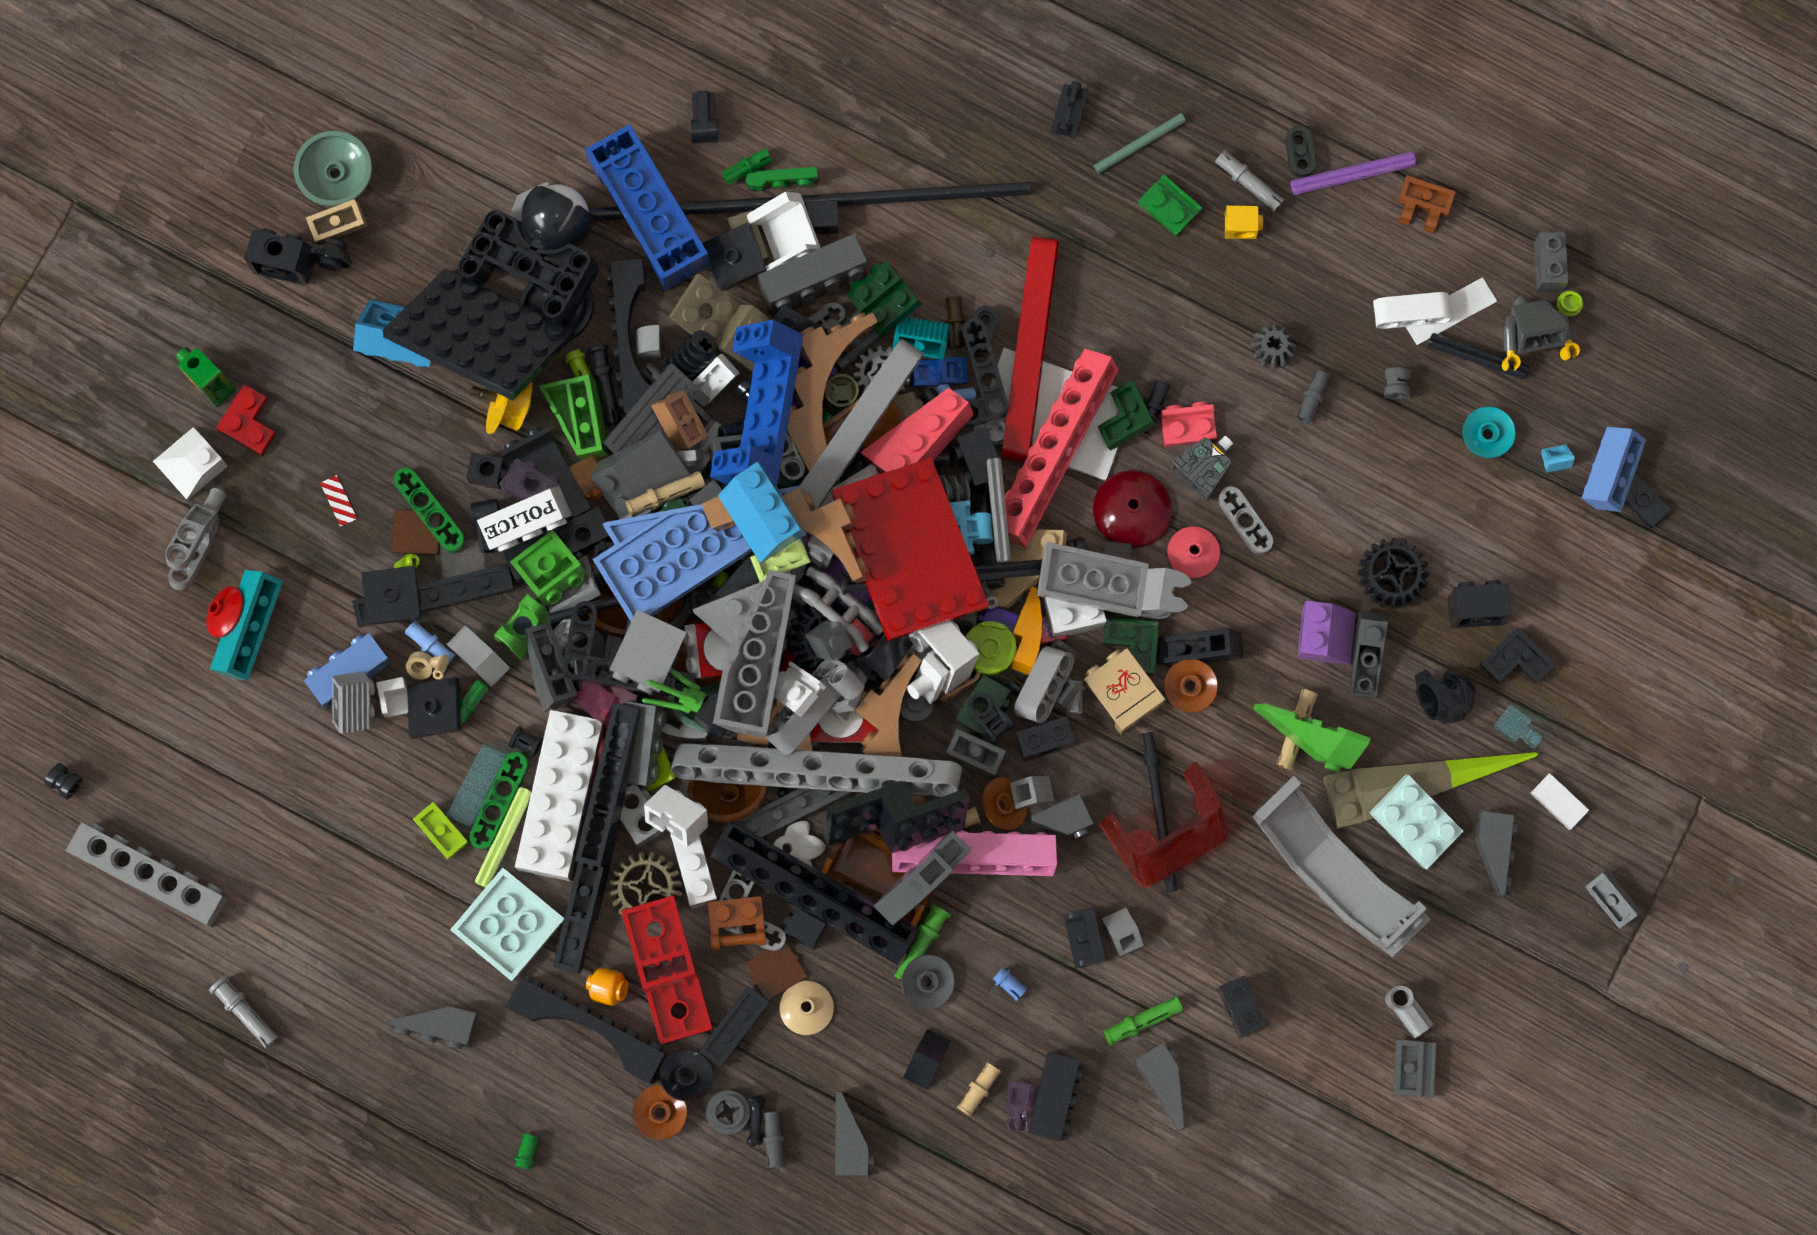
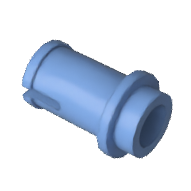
(1009, 983)

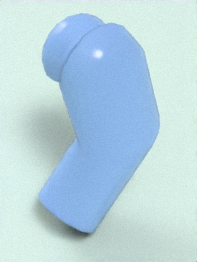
(967, 393)

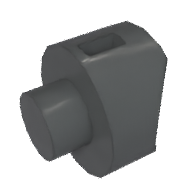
(915, 710)

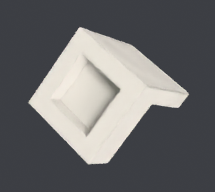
(393, 697)

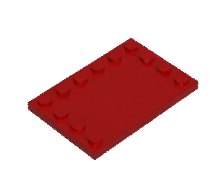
(912, 550)

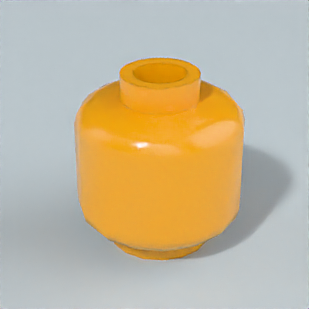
(607, 986)

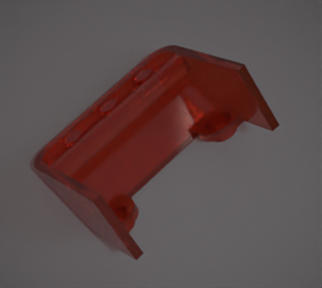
(1155, 861)

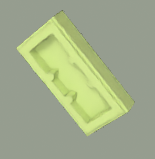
(786, 560)

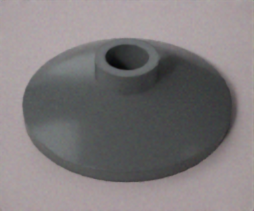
(940, 981)

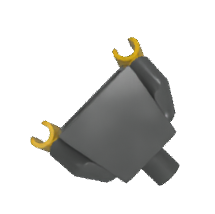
(1534, 328)

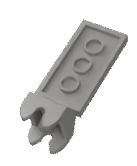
(1110, 582)

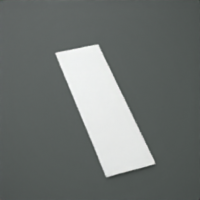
(1462, 305)

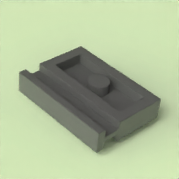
(1414, 1068)

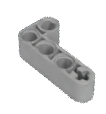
(790, 730)

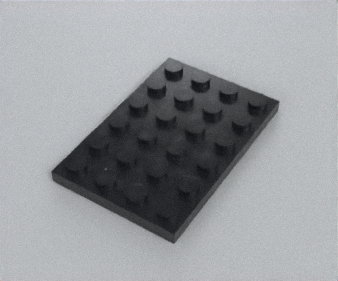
(478, 334)

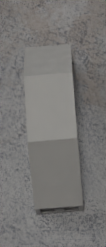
(1337, 872)

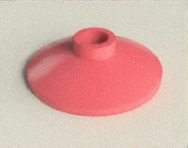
(1184, 561)

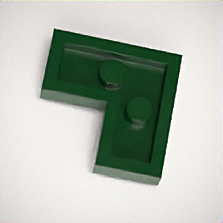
(1132, 419)
(1136, 634)

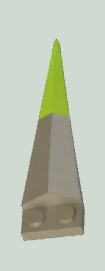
(1358, 791)

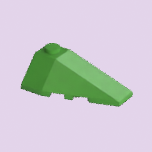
(1329, 745)

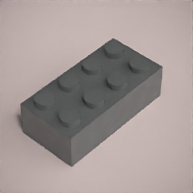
(813, 275)

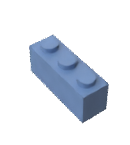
(1614, 469)
(361, 656)

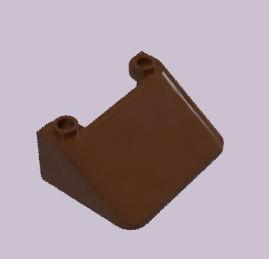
(867, 865)

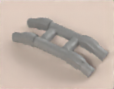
(824, 603)

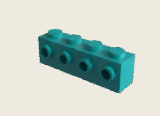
(239, 648)

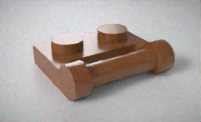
(736, 914)

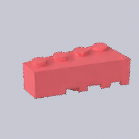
(921, 434)

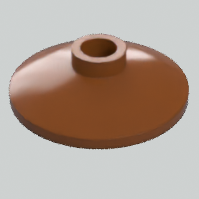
(1204, 681)
(1000, 806)
(646, 1120)

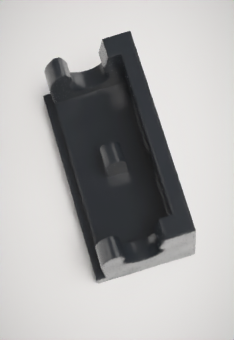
(883, 656)
(1084, 938)

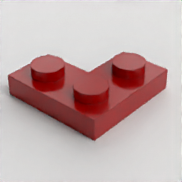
(240, 421)

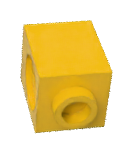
(1242, 222)

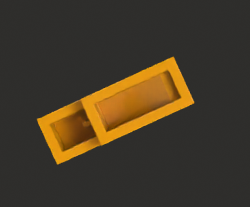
(1028, 633)

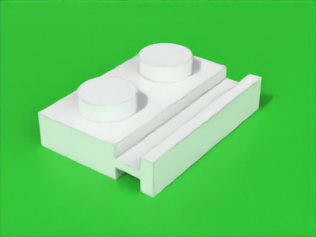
(797, 689)

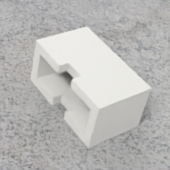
(676, 813)

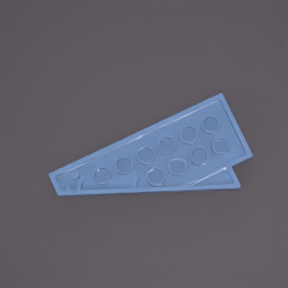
(666, 556)

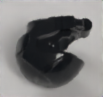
(1452, 697)

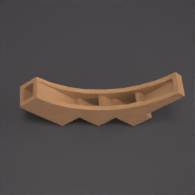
(820, 355)
(826, 523)
(883, 712)

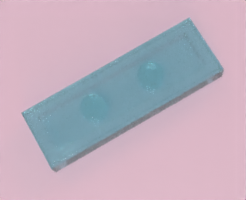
(476, 786)

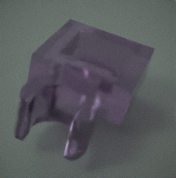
(1020, 1100)

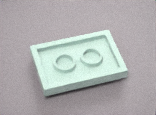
(1416, 821)

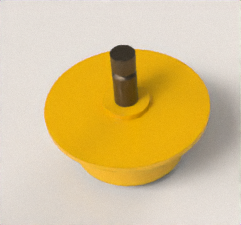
(504, 410)

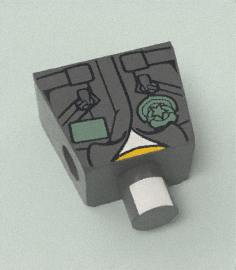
(1204, 465)

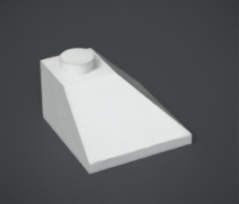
(190, 463)

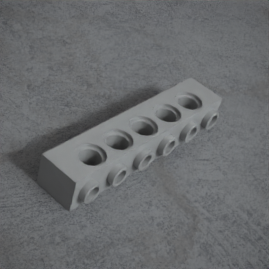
(84, 845)

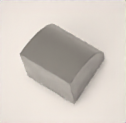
(648, 342)
(1032, 792)
(1122, 932)

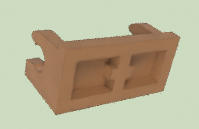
(679, 420)

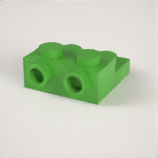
(549, 568)

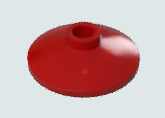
(224, 612)

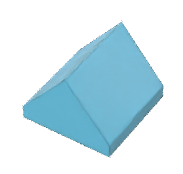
(1557, 458)

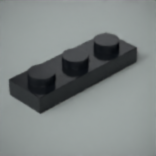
(734, 1026)

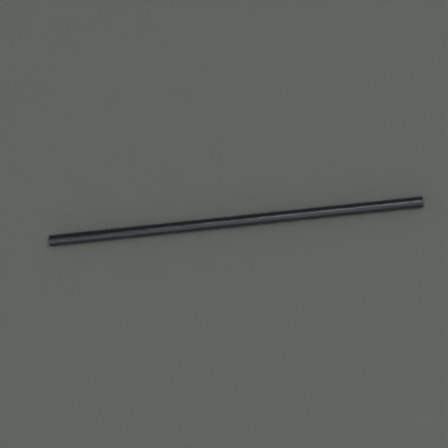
(843, 199)

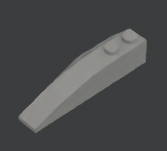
(754, 662)

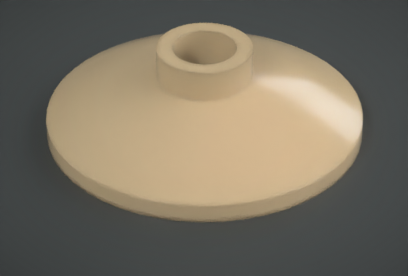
(806, 1022)

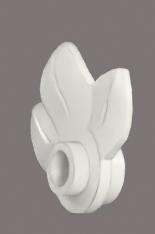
(800, 842)

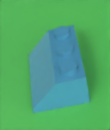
(370, 339)
(761, 512)

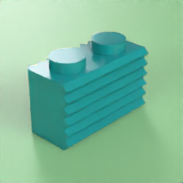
(924, 335)

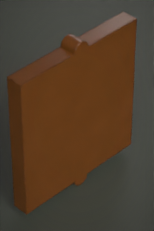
(412, 535)
(775, 971)

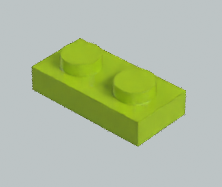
(440, 831)

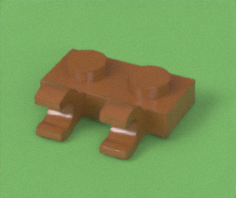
(1426, 197)

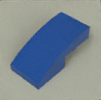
(938, 372)

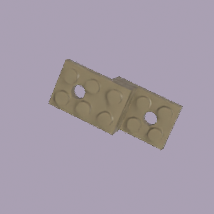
(722, 320)

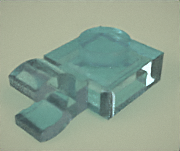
(1515, 725)

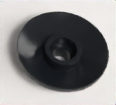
(690, 1065)

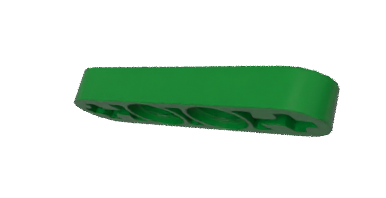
(426, 512)
(501, 802)

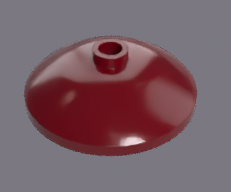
(1127, 525)

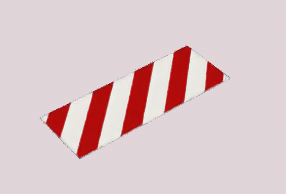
(338, 500)

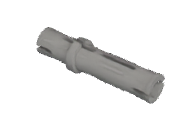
(1245, 177)

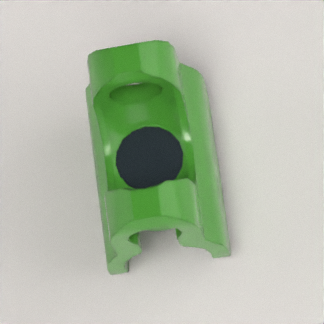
(527, 615)

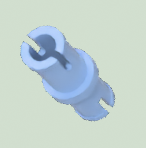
(428, 642)

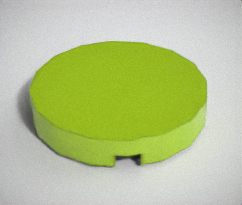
(995, 647)

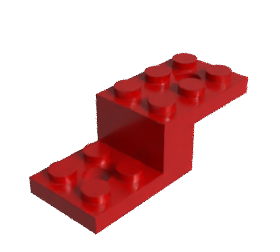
(666, 970)

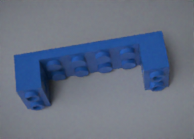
(648, 207)
(776, 359)

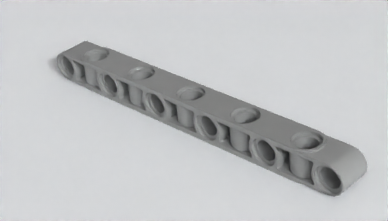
(814, 769)

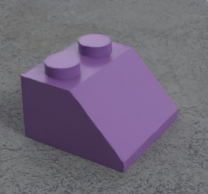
(1326, 633)

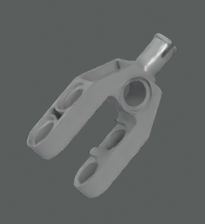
(201, 527)

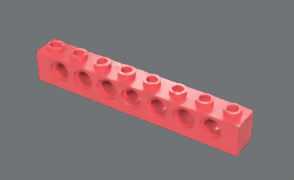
(1090, 394)

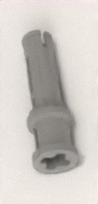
(235, 1002)

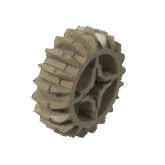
(649, 866)

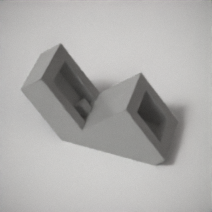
(478, 656)

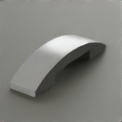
(685, 733)

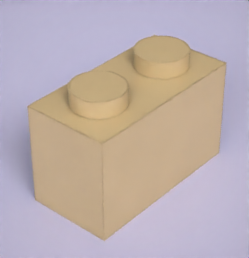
(336, 221)

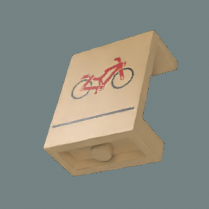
(1123, 689)

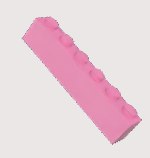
(992, 854)

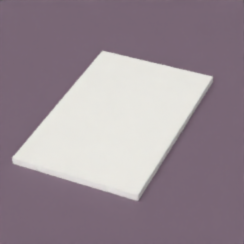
(1092, 454)

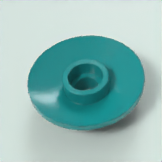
(1495, 422)

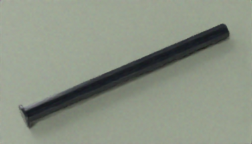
(984, 572)

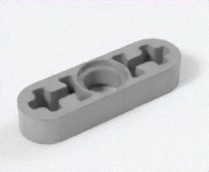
(1229, 508)

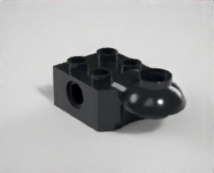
(291, 258)

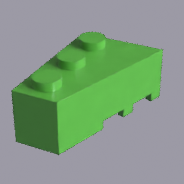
(579, 413)

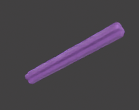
(1353, 173)

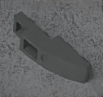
(922, 878)

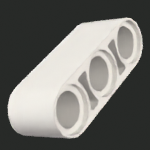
(1412, 310)

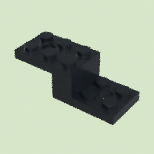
(896, 817)

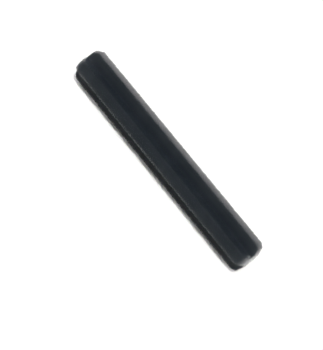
(1475, 355)

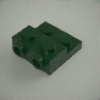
(885, 296)

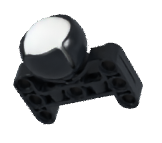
(550, 231)

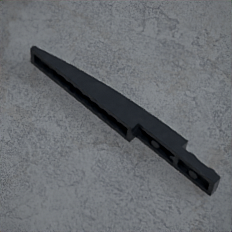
(598, 838)

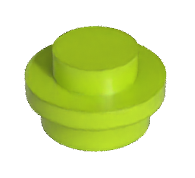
(1570, 303)

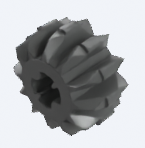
(1272, 355)

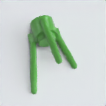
(690, 698)

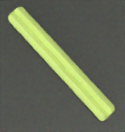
(503, 837)

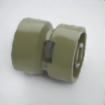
(840, 392)

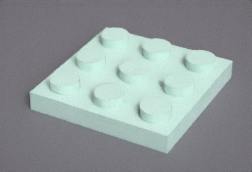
(507, 924)

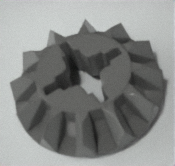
(716, 1106)

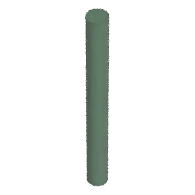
(1139, 143)

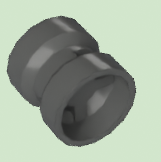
(1397, 383)

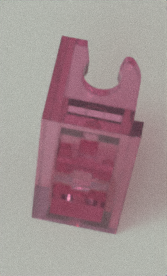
(596, 701)

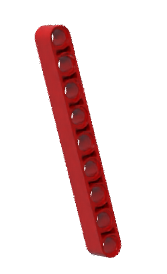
(1030, 349)

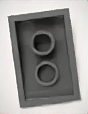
(638, 468)

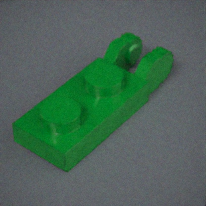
(781, 178)

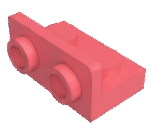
(1188, 424)

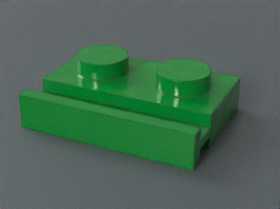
(1170, 205)

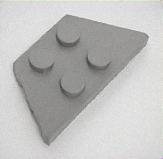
(729, 612)

